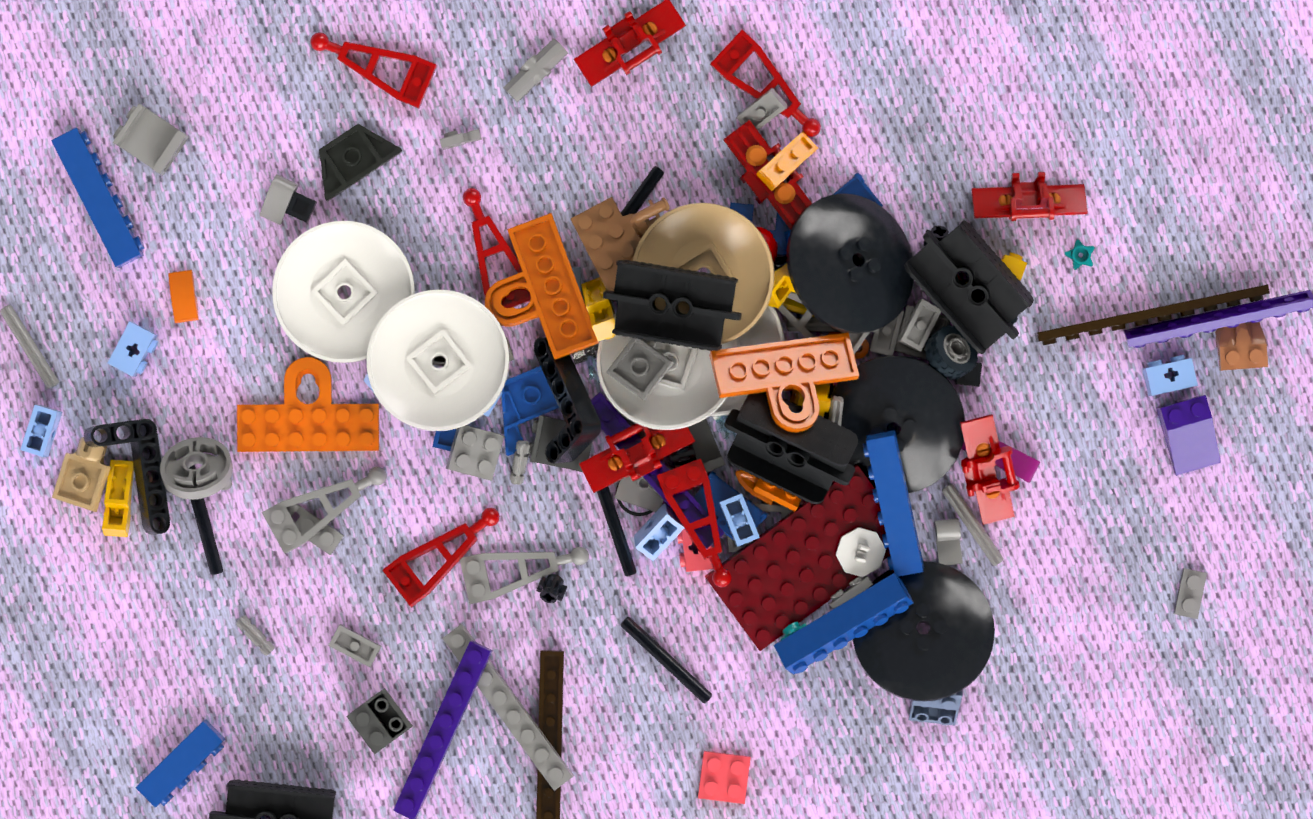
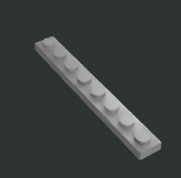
(514, 715)

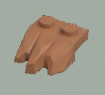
(1241, 347)

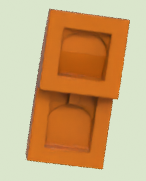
(183, 296)

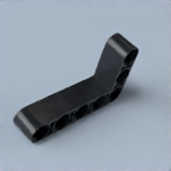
(574, 403)
(141, 467)

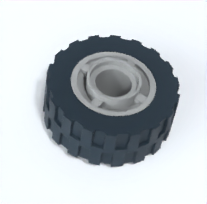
(950, 353)

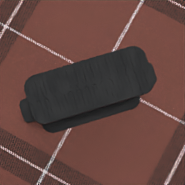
(638, 317)
(977, 319)
(792, 461)
(255, 799)

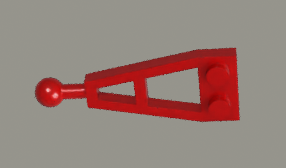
(735, 55)
(416, 80)
(517, 297)
(681, 480)
(405, 579)

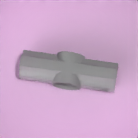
(535, 70)

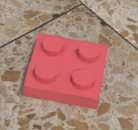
(724, 777)

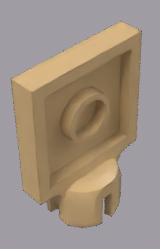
(82, 477)

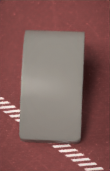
(278, 199)
(948, 541)

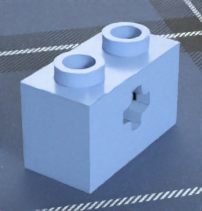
(121, 356)
(1158, 384)
(41, 430)
(739, 520)
(658, 532)

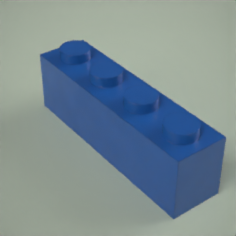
(180, 763)

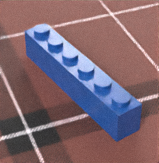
(98, 198)
(894, 503)
(843, 624)

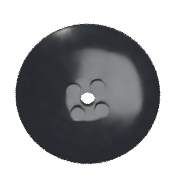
(823, 266)
(917, 400)
(944, 658)

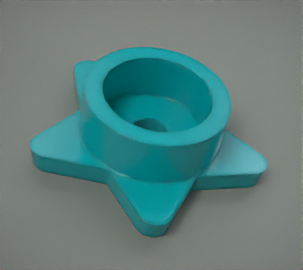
(1079, 261)
(792, 628)

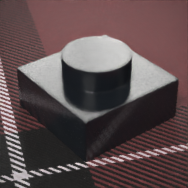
(301, 207)
(971, 378)

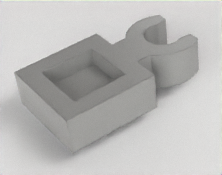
(453, 139)

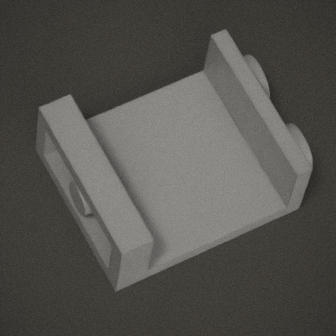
(150, 139)

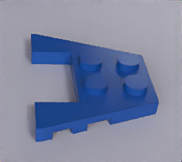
(522, 400)

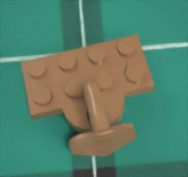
(613, 236)

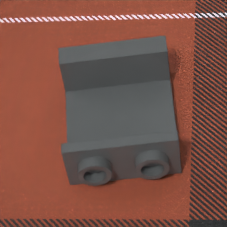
(545, 430)
(705, 446)

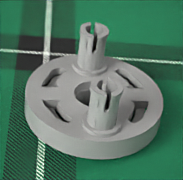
(201, 482)

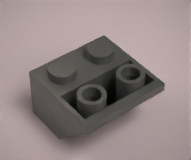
(379, 721)

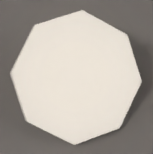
(860, 552)

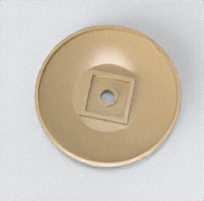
(723, 243)

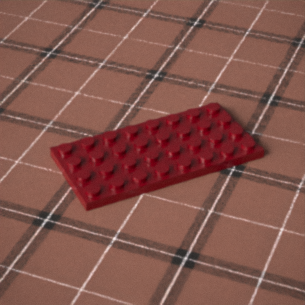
(795, 562)

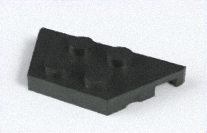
(353, 158)

